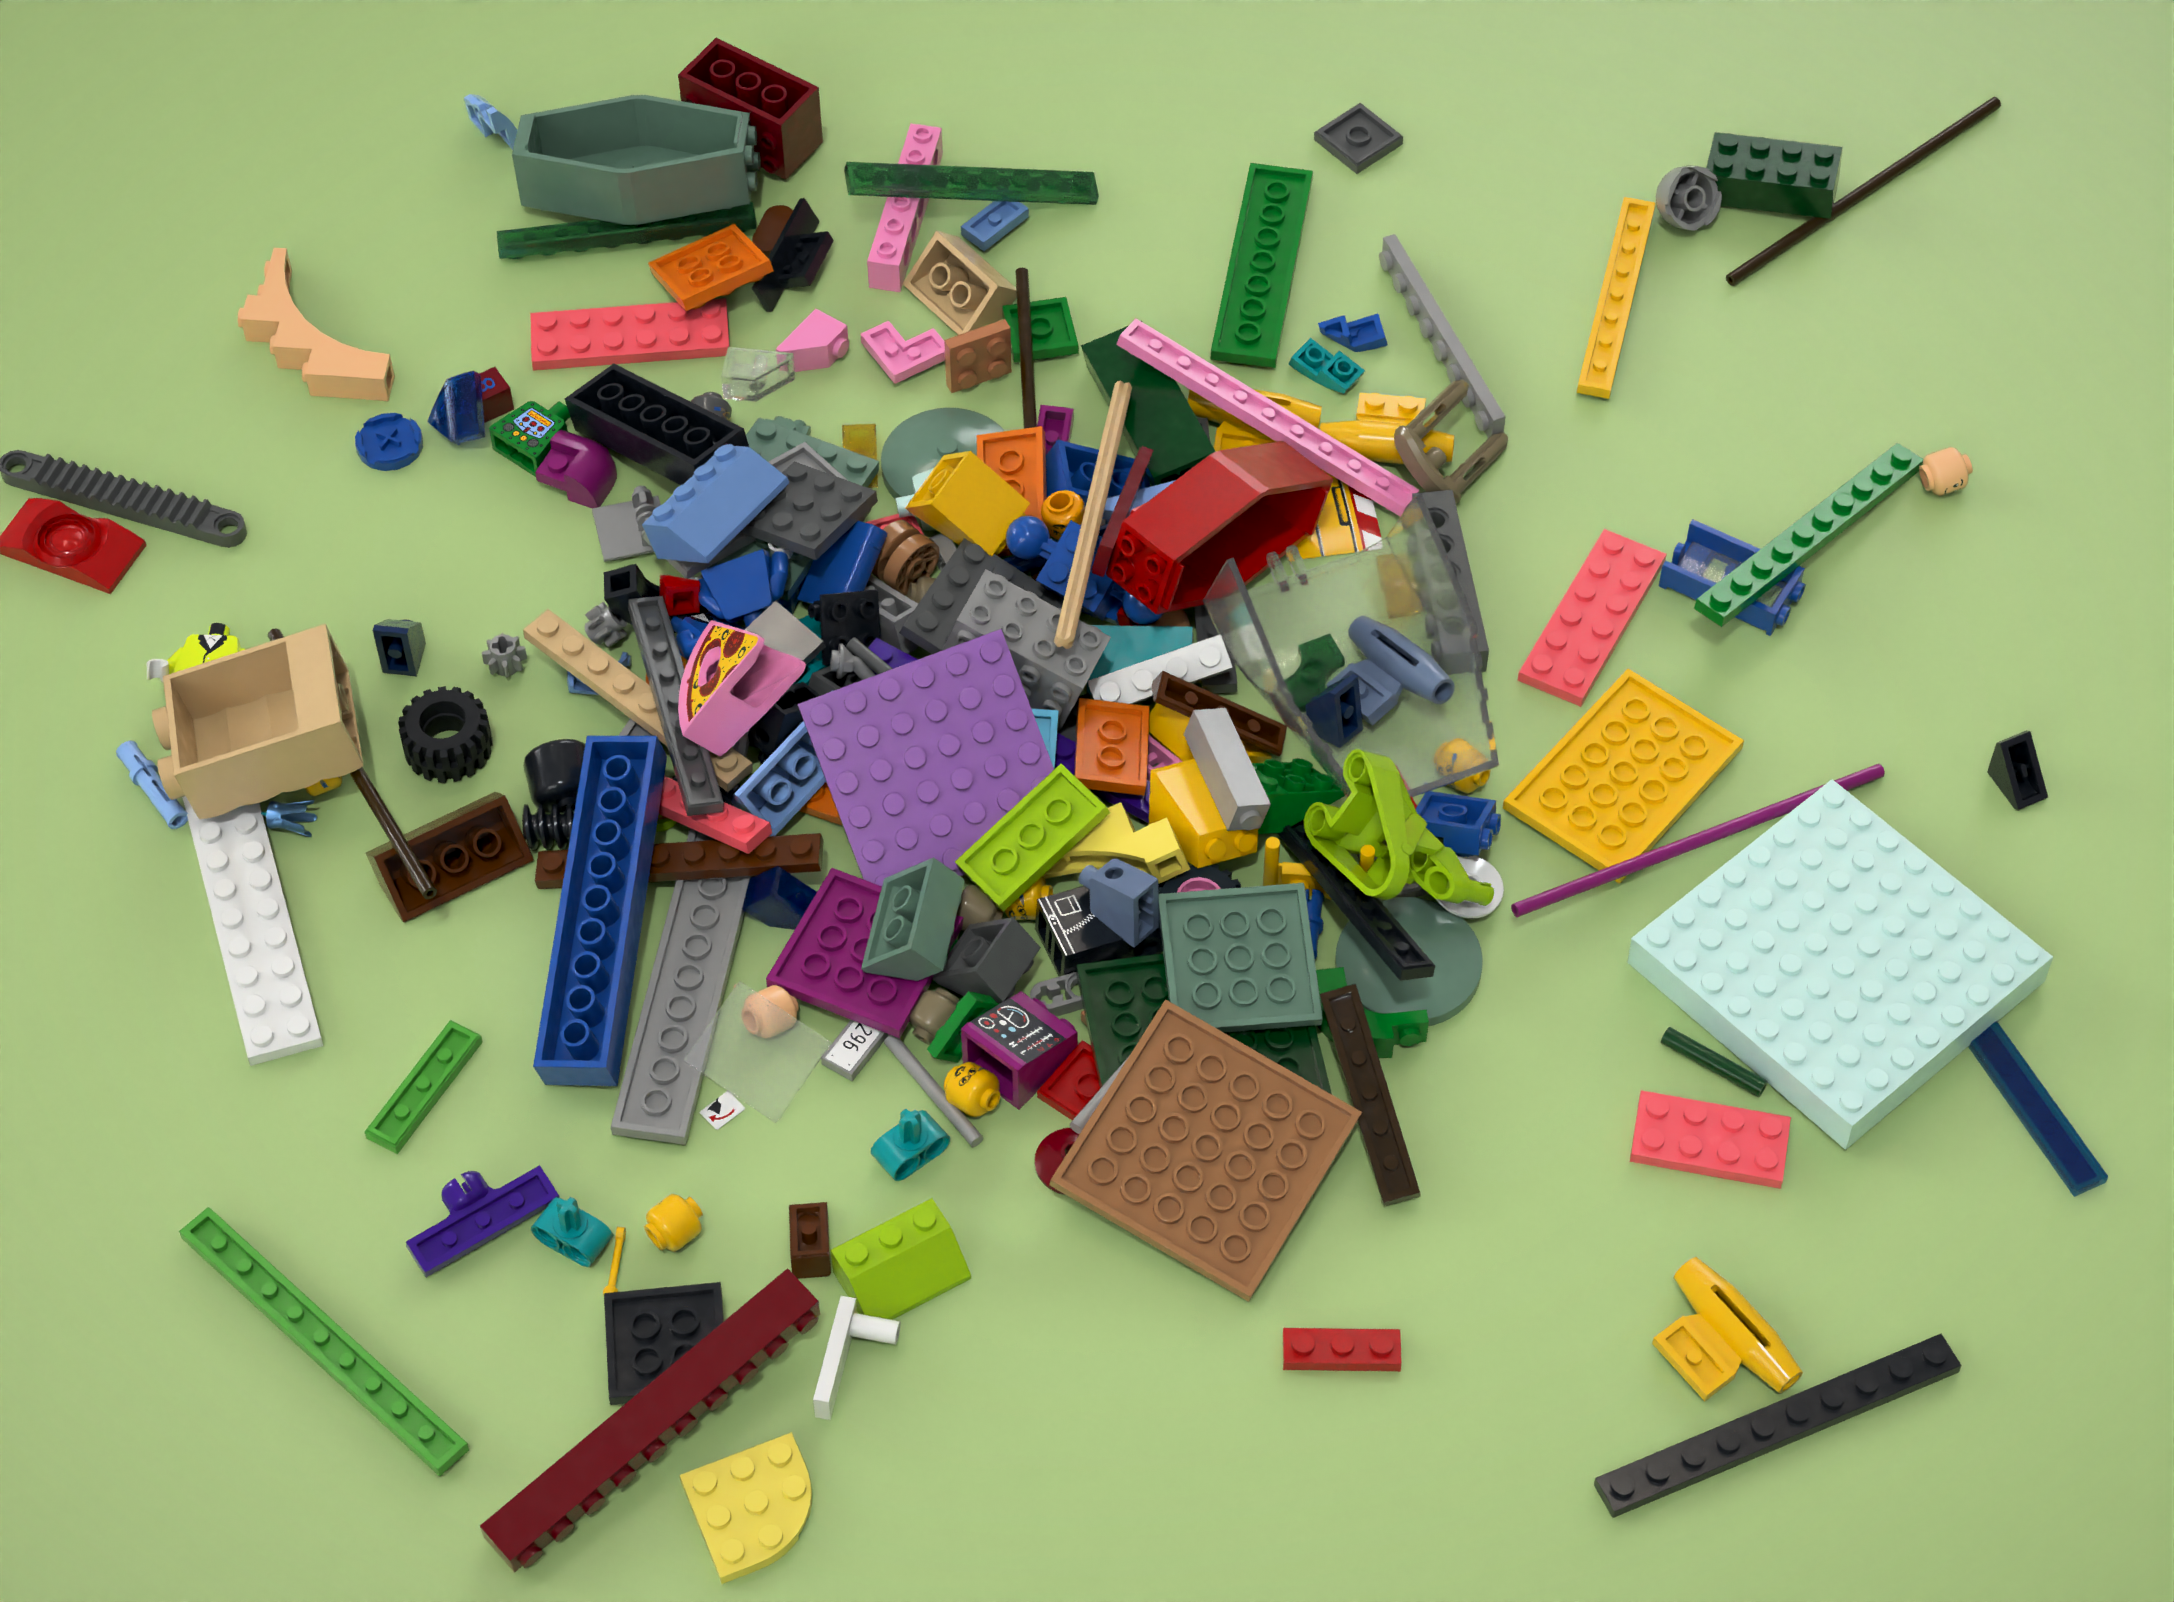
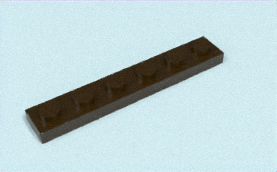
(1370, 1095)

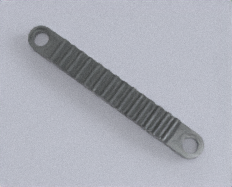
(123, 498)

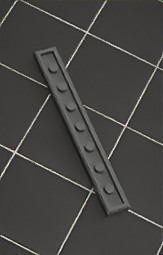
(665, 672)

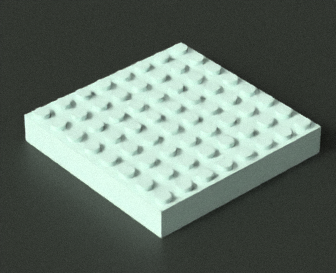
(1839, 962)

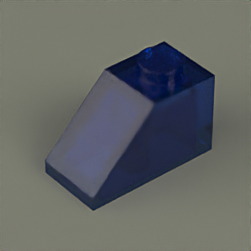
(777, 898)

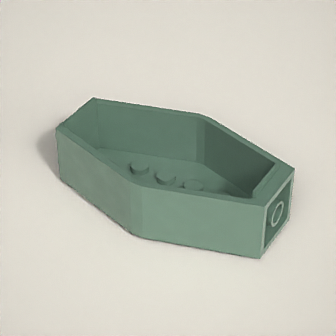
(636, 159)

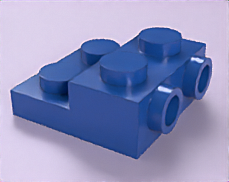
(1461, 820)

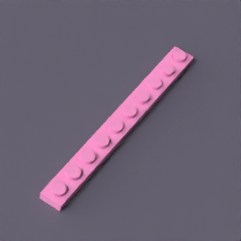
(1267, 416)

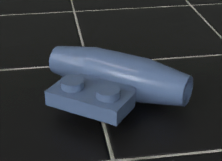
(1390, 666)

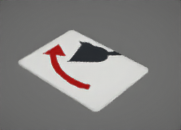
(722, 1110)

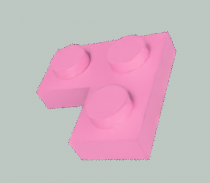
(900, 357)

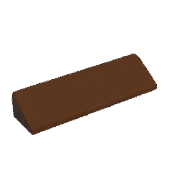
(1250, 725)

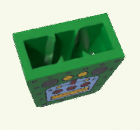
(527, 432)

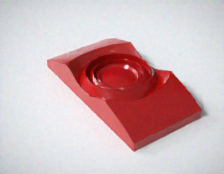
(71, 544)

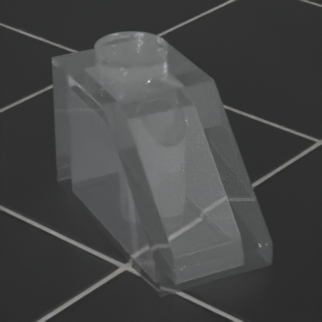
(755, 373)

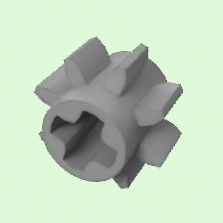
(604, 625)
(504, 655)

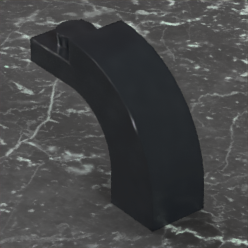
(627, 584)

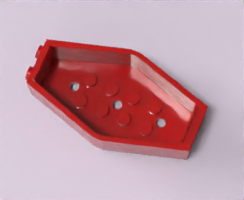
(1221, 509)

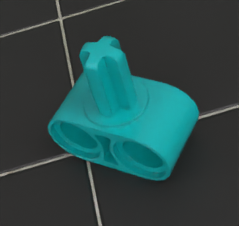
(910, 1144)
(571, 1231)

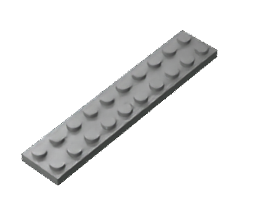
(679, 1004)

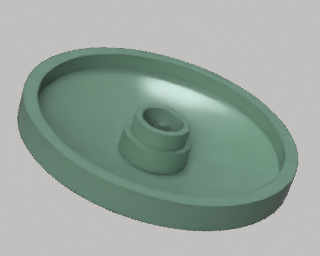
(924, 439)
(1445, 941)

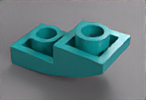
(1322, 367)

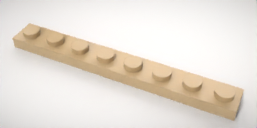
(617, 686)

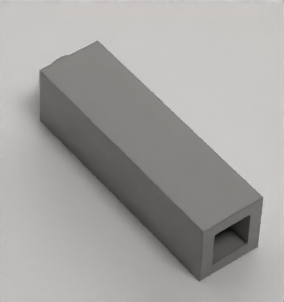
(1227, 769)

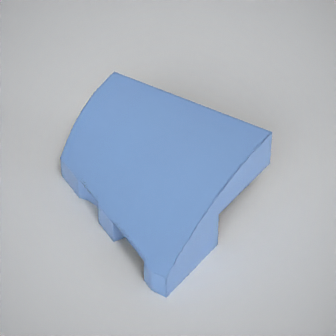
(489, 119)

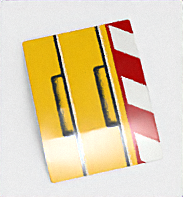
(1344, 526)

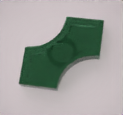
(1318, 662)

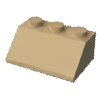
(959, 284)

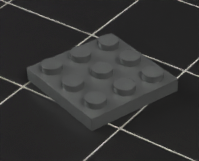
(811, 511)

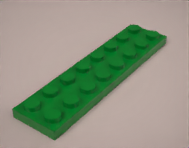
(1262, 265)

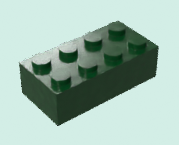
(1775, 174)

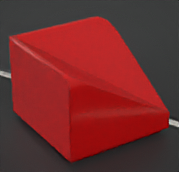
(680, 595)

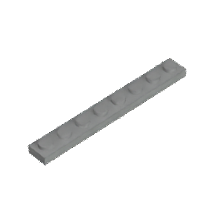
(1441, 335)

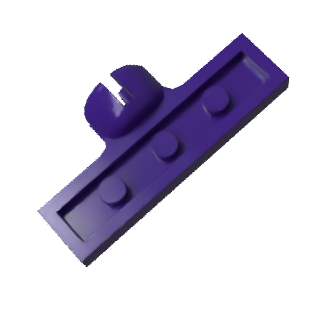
(479, 1216)

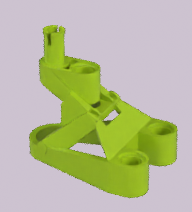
(1381, 811)

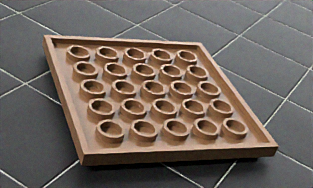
(1206, 1149)

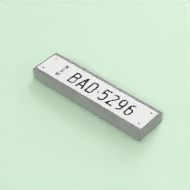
(853, 1049)

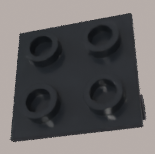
(846, 617)

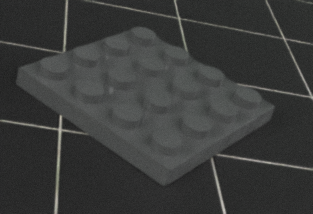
(945, 599)

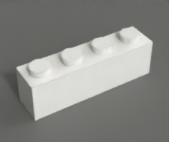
(1188, 663)

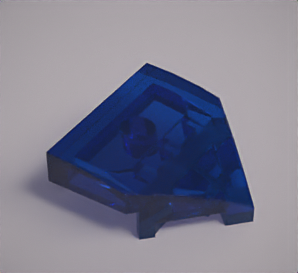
(459, 409)

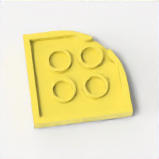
(750, 1505)

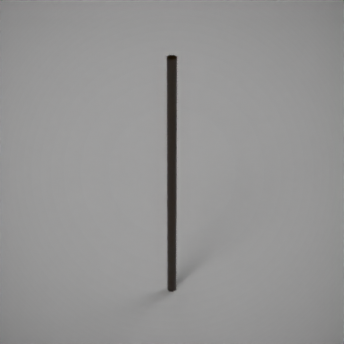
(1863, 190)
(1026, 357)
(387, 821)

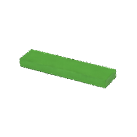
(423, 1087)

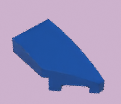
(1355, 335)

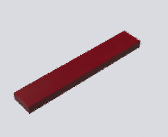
(1121, 510)

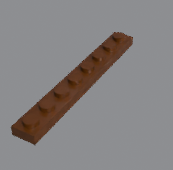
(706, 860)

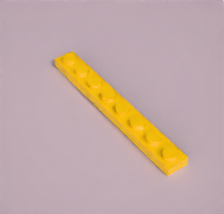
(1616, 298)

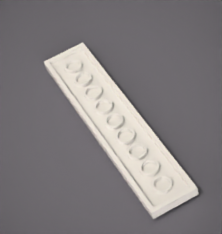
(255, 934)

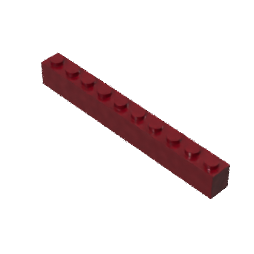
(650, 1421)

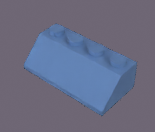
(713, 505)

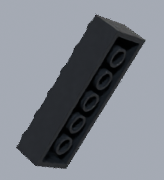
(649, 423)

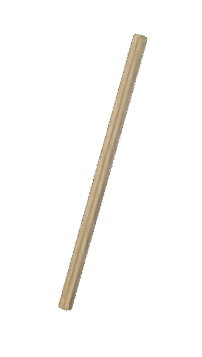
(1093, 516)

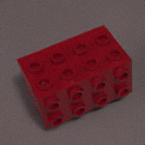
(778, 102)

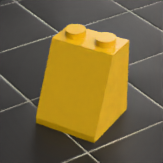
(968, 502)
(1185, 800)

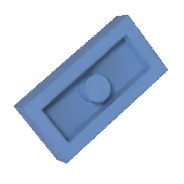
(994, 223)

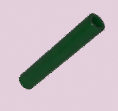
(1714, 1061)

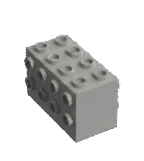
(1048, 673)

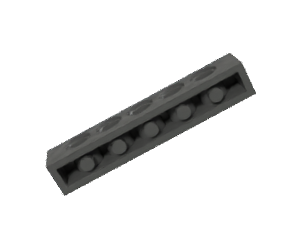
(1446, 520)

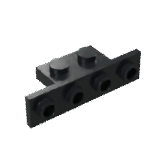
(794, 256)

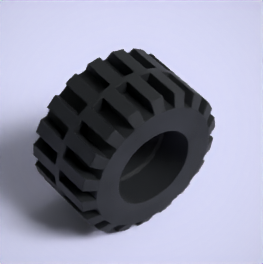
(443, 712)

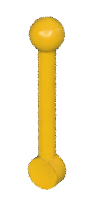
(620, 1238)

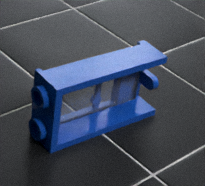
(1712, 556)

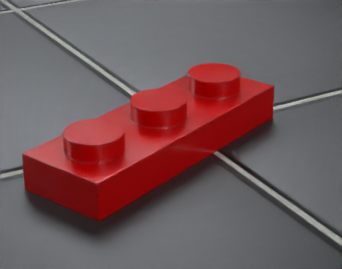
(1341, 1349)

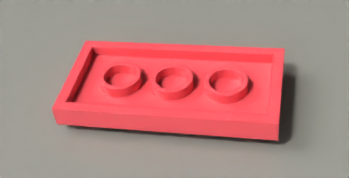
(1710, 1139)

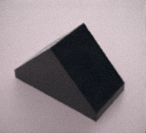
(2018, 771)

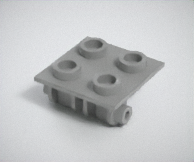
(621, 526)

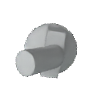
(844, 662)

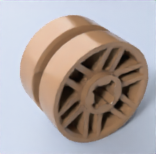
(905, 556)

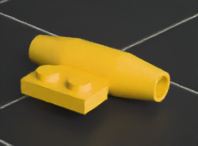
(1375, 427)
(1236, 433)
(1722, 1336)

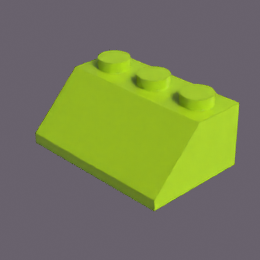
(901, 1262)

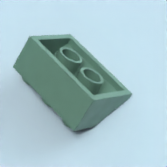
(914, 922)

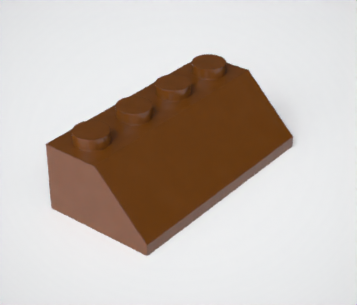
(456, 853)

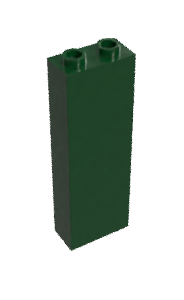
(1155, 413)

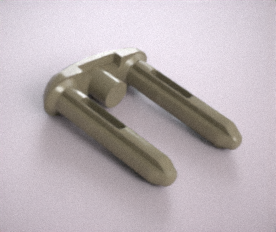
(1425, 465)

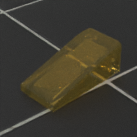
(862, 440)

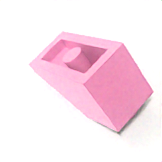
(816, 342)

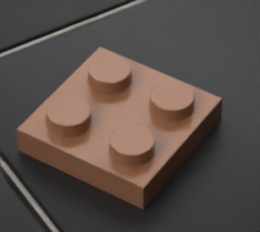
(978, 356)

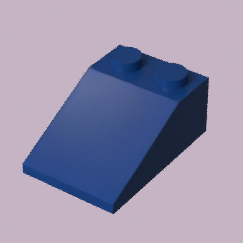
(1072, 469)

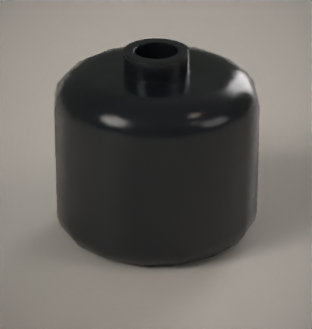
(554, 773)

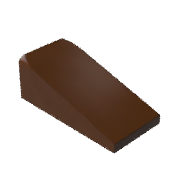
(809, 1240)

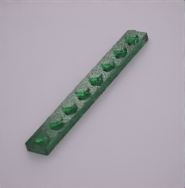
(970, 183)
(597, 233)

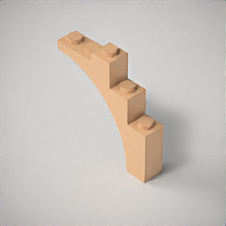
(325, 363)

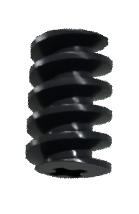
(547, 826)

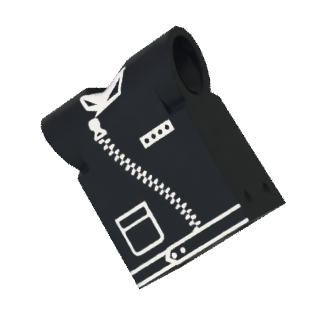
(1078, 937)

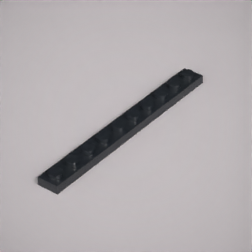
(1776, 1425)

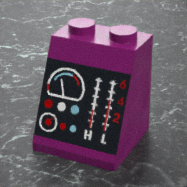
(1019, 1045)

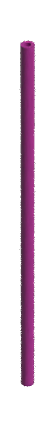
(1685, 845)

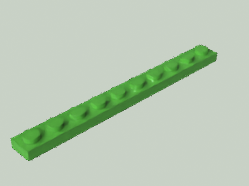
(325, 1341)

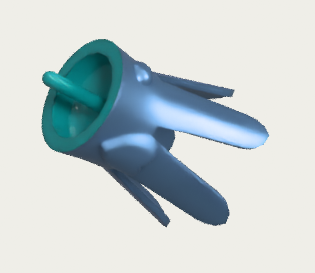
(286, 814)

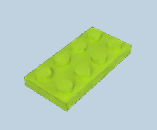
(1032, 837)

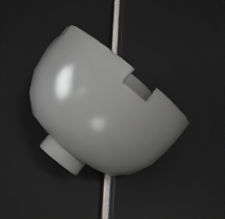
(1688, 197)

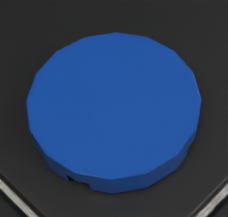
(389, 442)

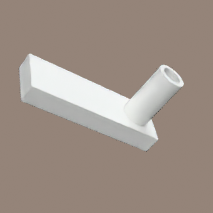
(845, 1326)

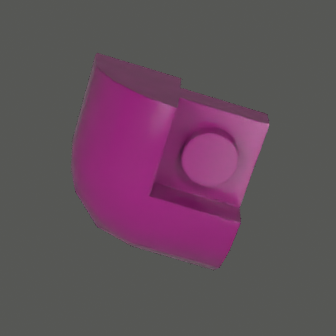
(579, 468)

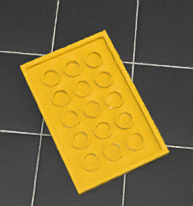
(1623, 773)

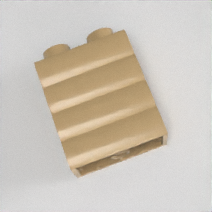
(258, 723)

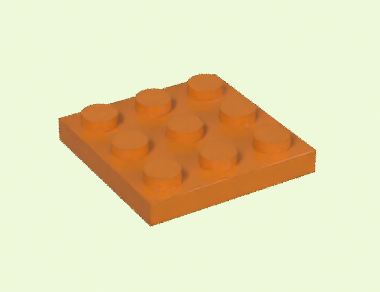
(710, 267)

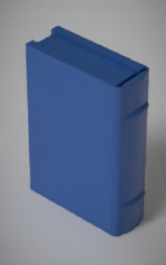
(845, 564)

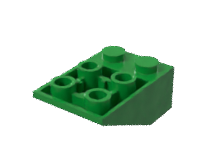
(1292, 790)

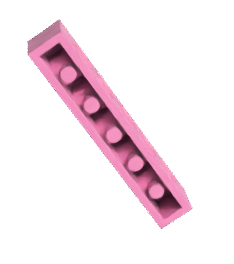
(902, 215)

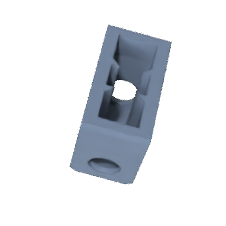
(1123, 899)

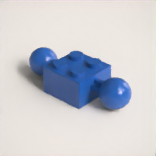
(1030, 538)

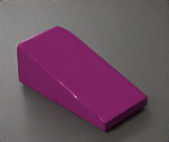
(1056, 423)

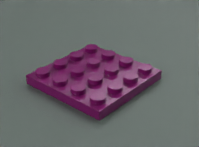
(827, 954)

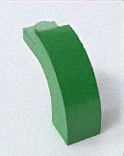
(1386, 1028)

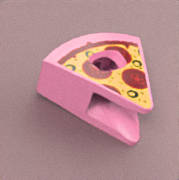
(731, 685)

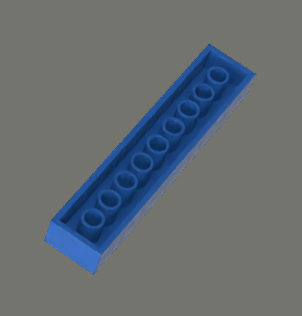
(600, 912)

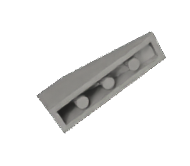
(893, 613)

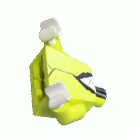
(196, 651)

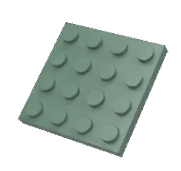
(1241, 956)

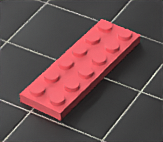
(628, 334)
(1592, 617)

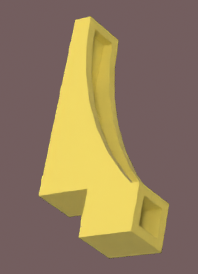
(1150, 849)

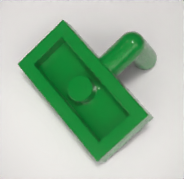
(947, 1040)

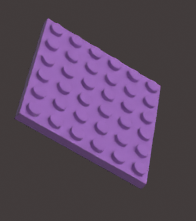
(927, 754)

